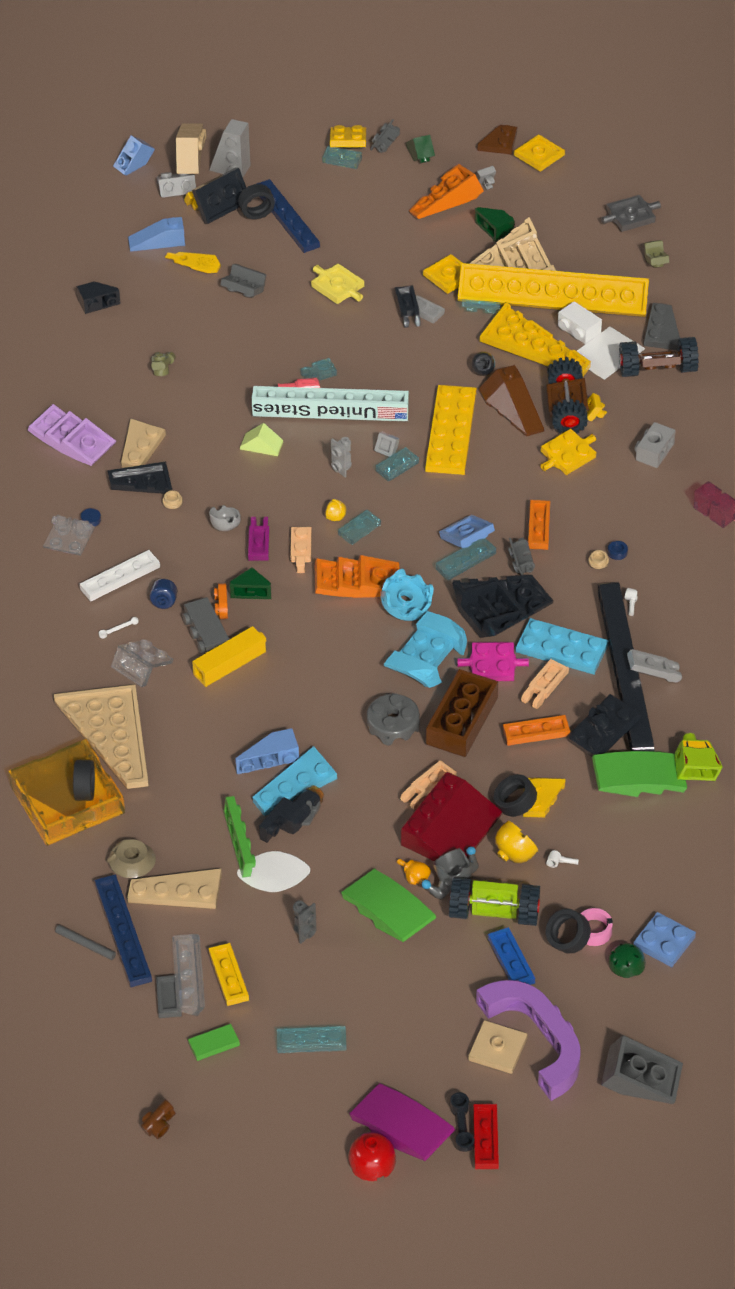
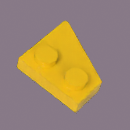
(547, 794)

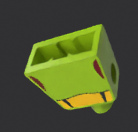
(696, 759)

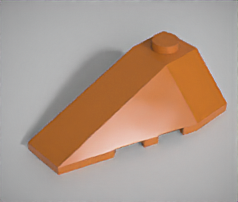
(456, 188)

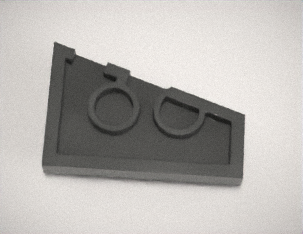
(662, 328)

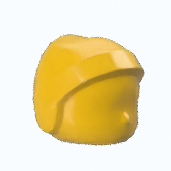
(335, 510)

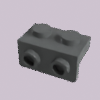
(244, 280)

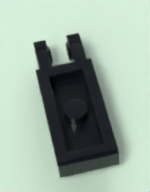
(407, 304)

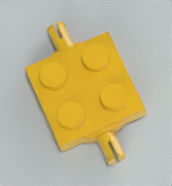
(568, 452)

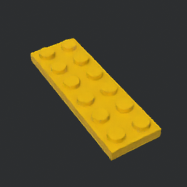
(451, 430)

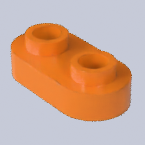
(221, 594)

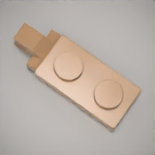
(301, 546)

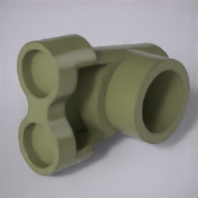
(161, 361)

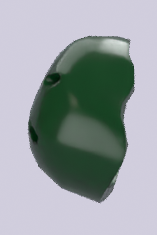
(624, 955)

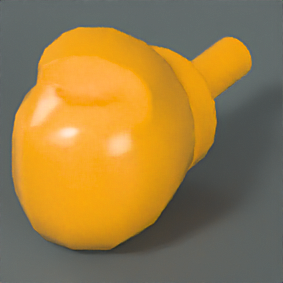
(415, 871)

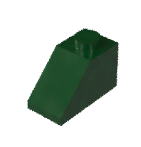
(421, 148)
(494, 222)

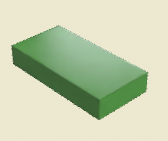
(213, 1042)

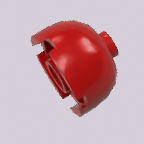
(372, 1156)

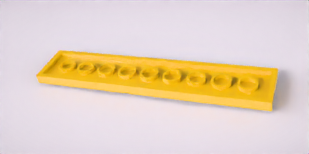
(553, 289)

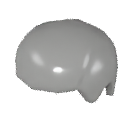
(225, 518)

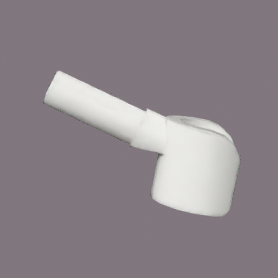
(631, 595)
(555, 857)

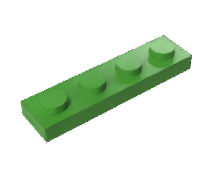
(237, 833)

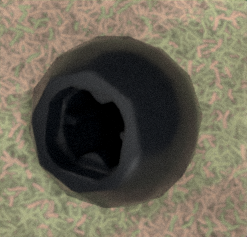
(483, 363)

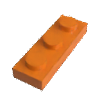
(539, 524)
(536, 730)

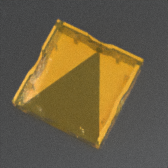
(48, 796)

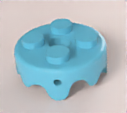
(410, 586)

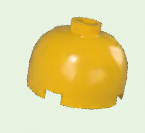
(514, 844)

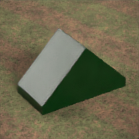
(250, 586)

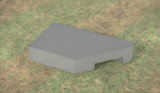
(429, 310)

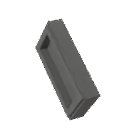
(167, 997)

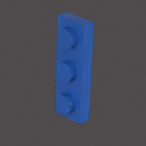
(510, 956)

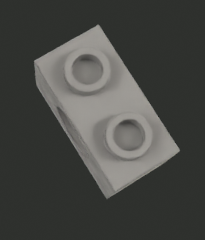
(655, 444)

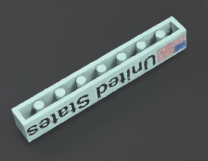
(330, 403)

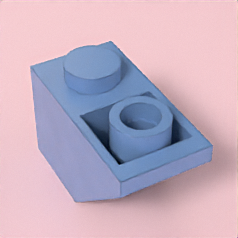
(133, 156)

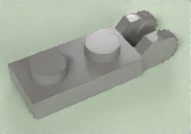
(654, 665)

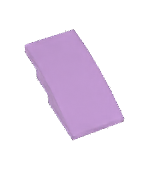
(71, 435)

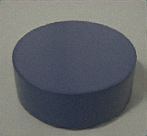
(91, 515)
(617, 550)

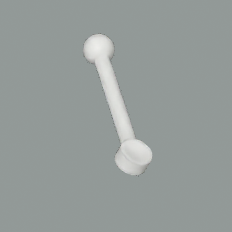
(103, 633)

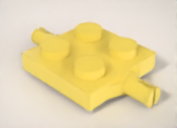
(337, 283)

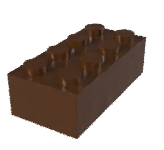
(462, 713)

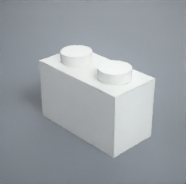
(579, 322)

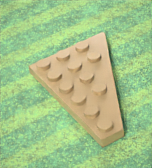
(112, 727)

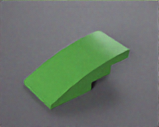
(637, 772)
(388, 905)

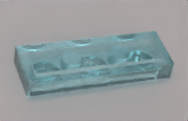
(465, 558)
(311, 1039)

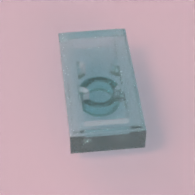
(359, 527)

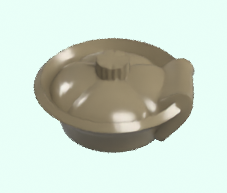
(131, 859)

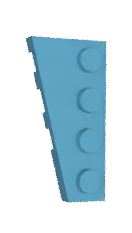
(303, 773)

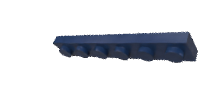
(291, 220)
(123, 931)

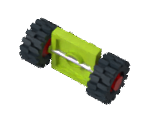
(494, 900)

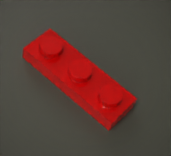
(486, 1136)

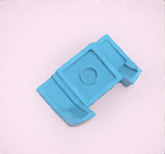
(428, 648)

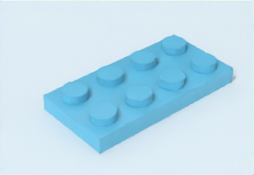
(562, 645)

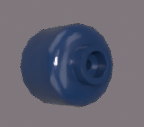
(163, 593)

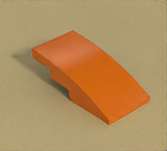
(353, 577)

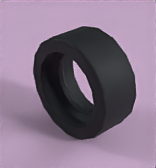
(259, 211)
(84, 780)
(507, 787)
(581, 938)

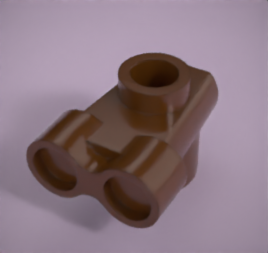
(155, 1122)

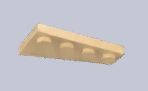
(185, 889)

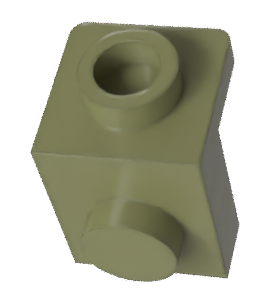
(655, 253)

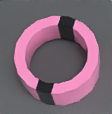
(602, 937)

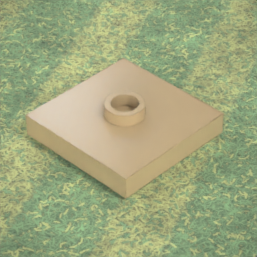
(498, 1047)

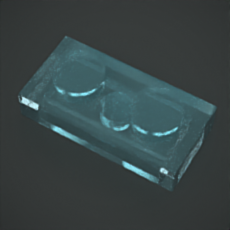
(342, 157)
(472, 305)
(397, 464)

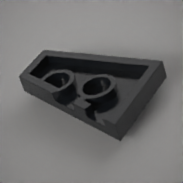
(141, 478)

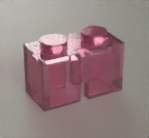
(722, 505)

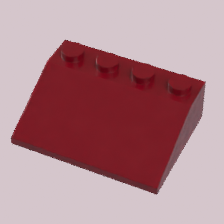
(449, 819)

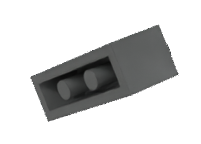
(204, 625)

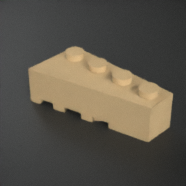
(189, 148)

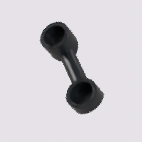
(459, 1107)

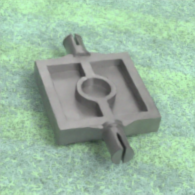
(631, 213)

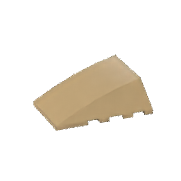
(517, 250)

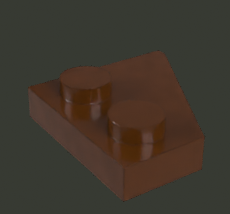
(499, 140)

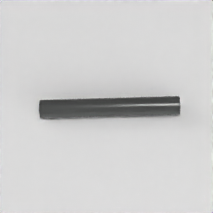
(81, 940)

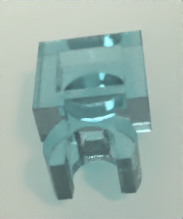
(321, 369)

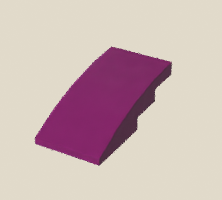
(403, 1121)

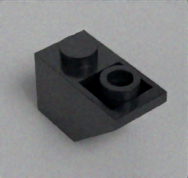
(97, 296)

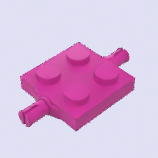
(493, 660)

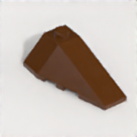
(510, 396)

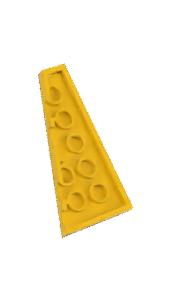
(527, 339)

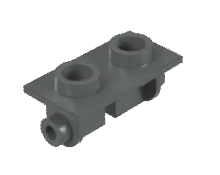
(388, 133)
(518, 550)
(304, 920)

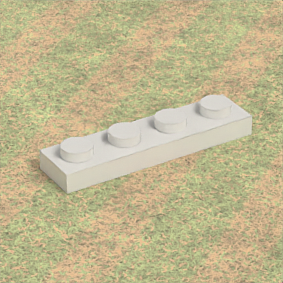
(119, 575)

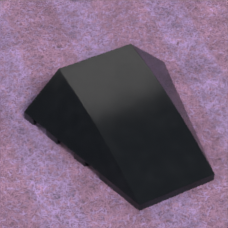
(499, 604)

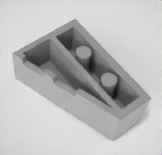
(233, 149)

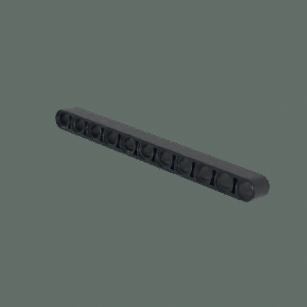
(627, 680)

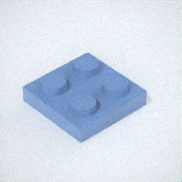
(467, 531)
(664, 939)

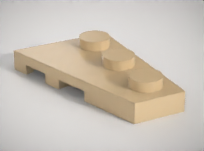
(141, 443)

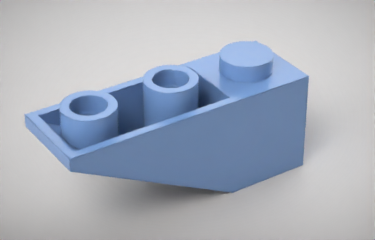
(271, 751)

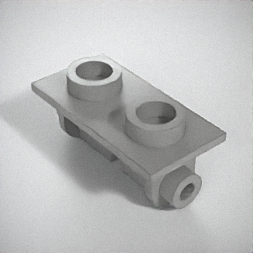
(340, 455)

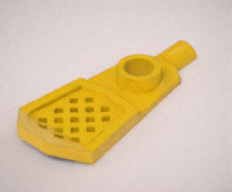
(200, 262)

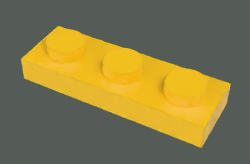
(228, 974)

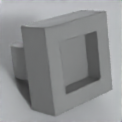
(486, 177)
(386, 444)

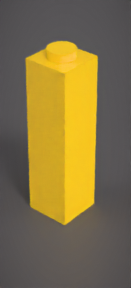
(229, 656)

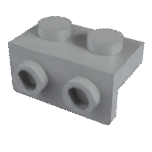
(175, 184)

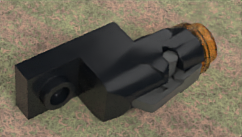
(293, 814)

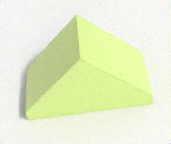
(262, 441)

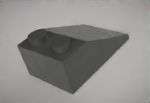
(641, 1071)

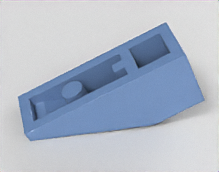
(162, 234)

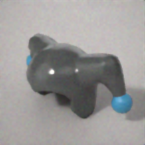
(451, 865)

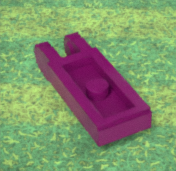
(258, 541)

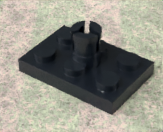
(219, 195)
(603, 726)

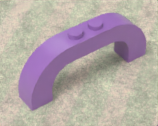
(522, 997)

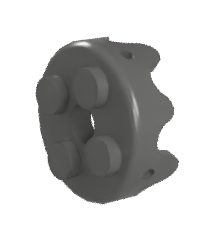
(389, 727)

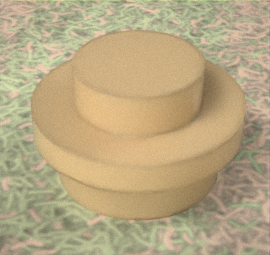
(172, 500)
(598, 559)

